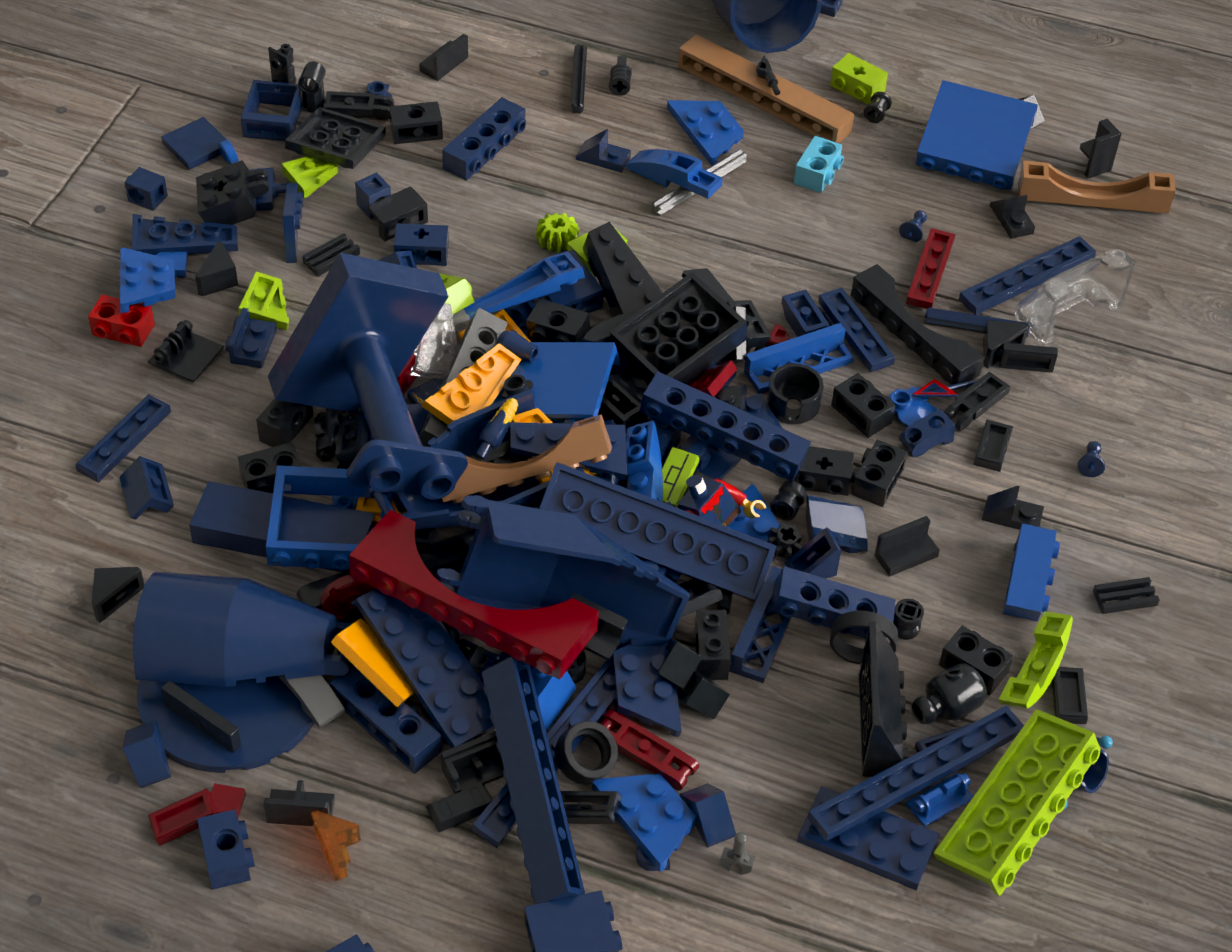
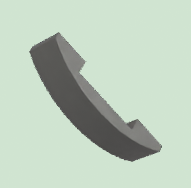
(316, 698)

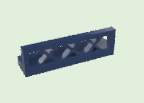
(752, 631)

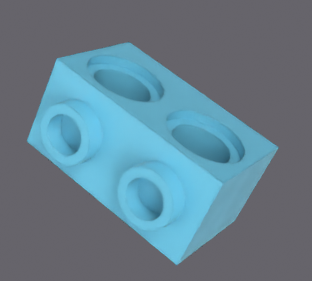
(818, 164)

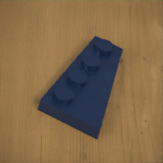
(165, 236)

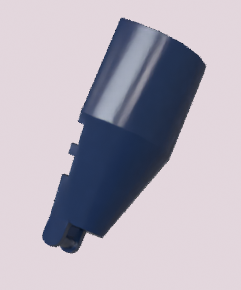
(769, 24)
(463, 437)
(229, 632)

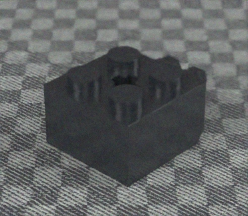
(230, 193)

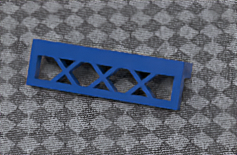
(798, 350)

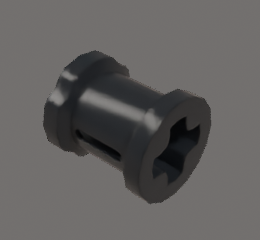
(877, 107)

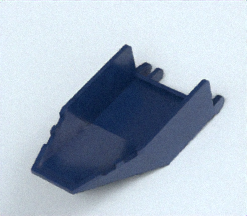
(543, 556)

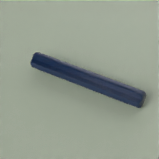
(961, 320)

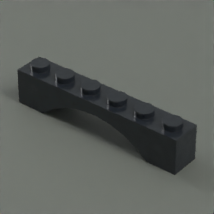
(949, 357)

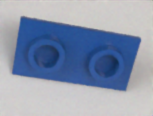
(941, 799)

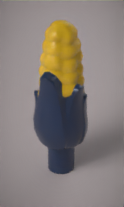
(495, 430)

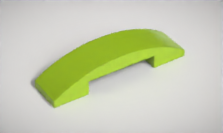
(1042, 662)

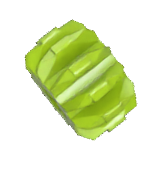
(556, 231)

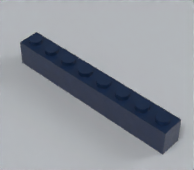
(532, 782)

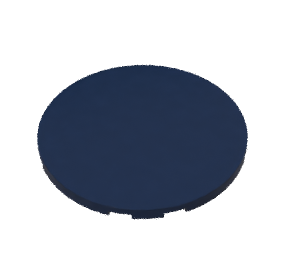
(264, 712)

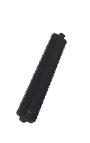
(578, 78)

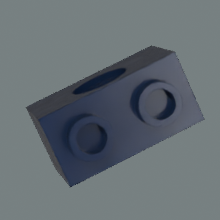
(231, 865)

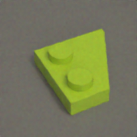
(309, 173)
(266, 300)

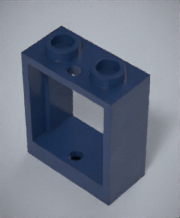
(266, 125)

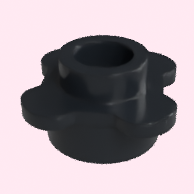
(514, 385)

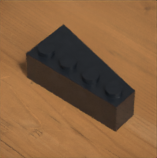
(619, 271)

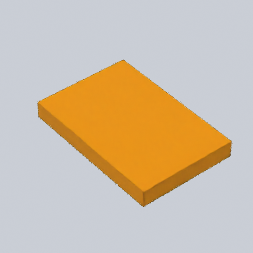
(368, 655)

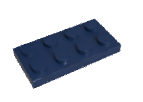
(879, 844)

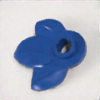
(910, 408)

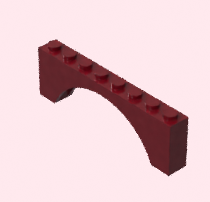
(540, 637)

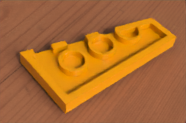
(473, 387)

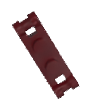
(650, 750)

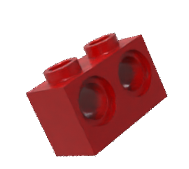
(125, 327)

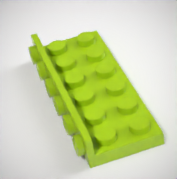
(1019, 800)

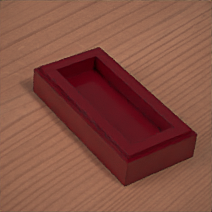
(181, 816)

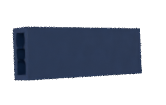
(240, 519)

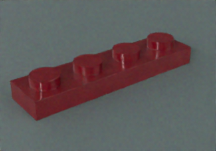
(930, 269)

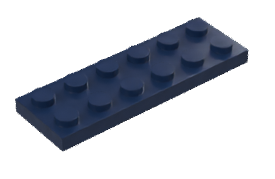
(430, 666)

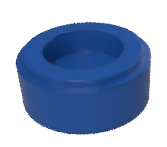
(228, 152)

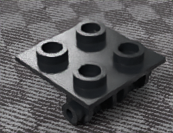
(185, 352)

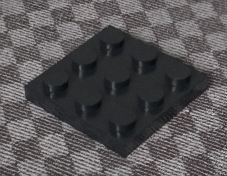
(335, 138)

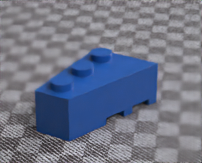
(1031, 572)

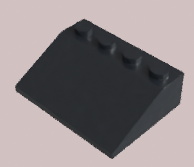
(680, 332)
(880, 705)

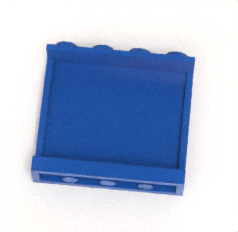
(976, 134)
(568, 378)

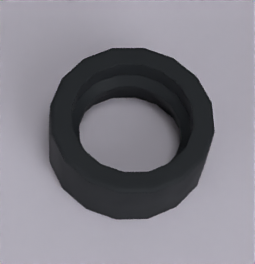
(606, 745)

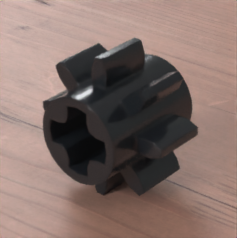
(786, 540)

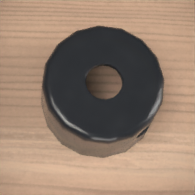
(797, 383)

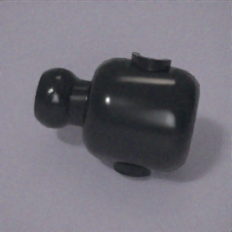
(950, 695)

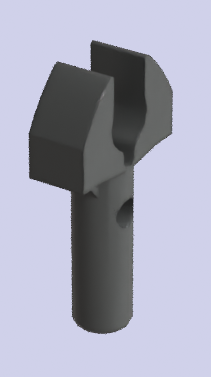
(738, 855)

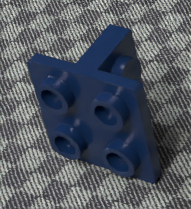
(713, 460)

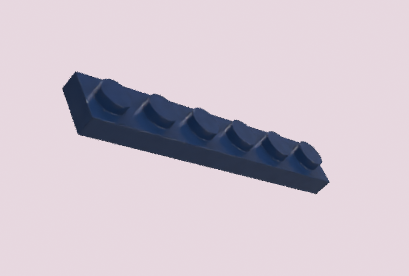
(1026, 275)

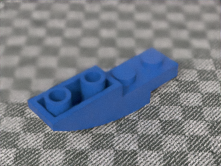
(676, 167)
(644, 461)

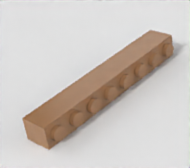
(740, 79)

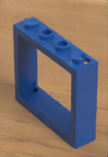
(309, 482)

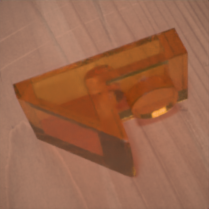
(334, 836)

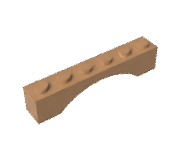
(1143, 193)
(582, 442)

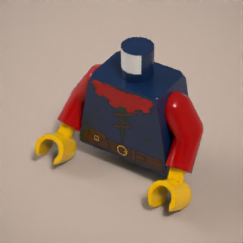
(717, 501)

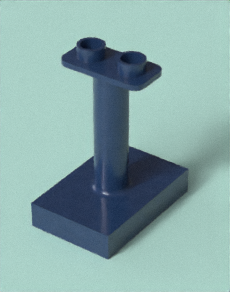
(350, 358)

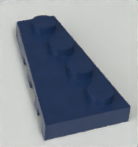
(536, 438)

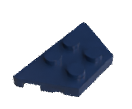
(642, 690)

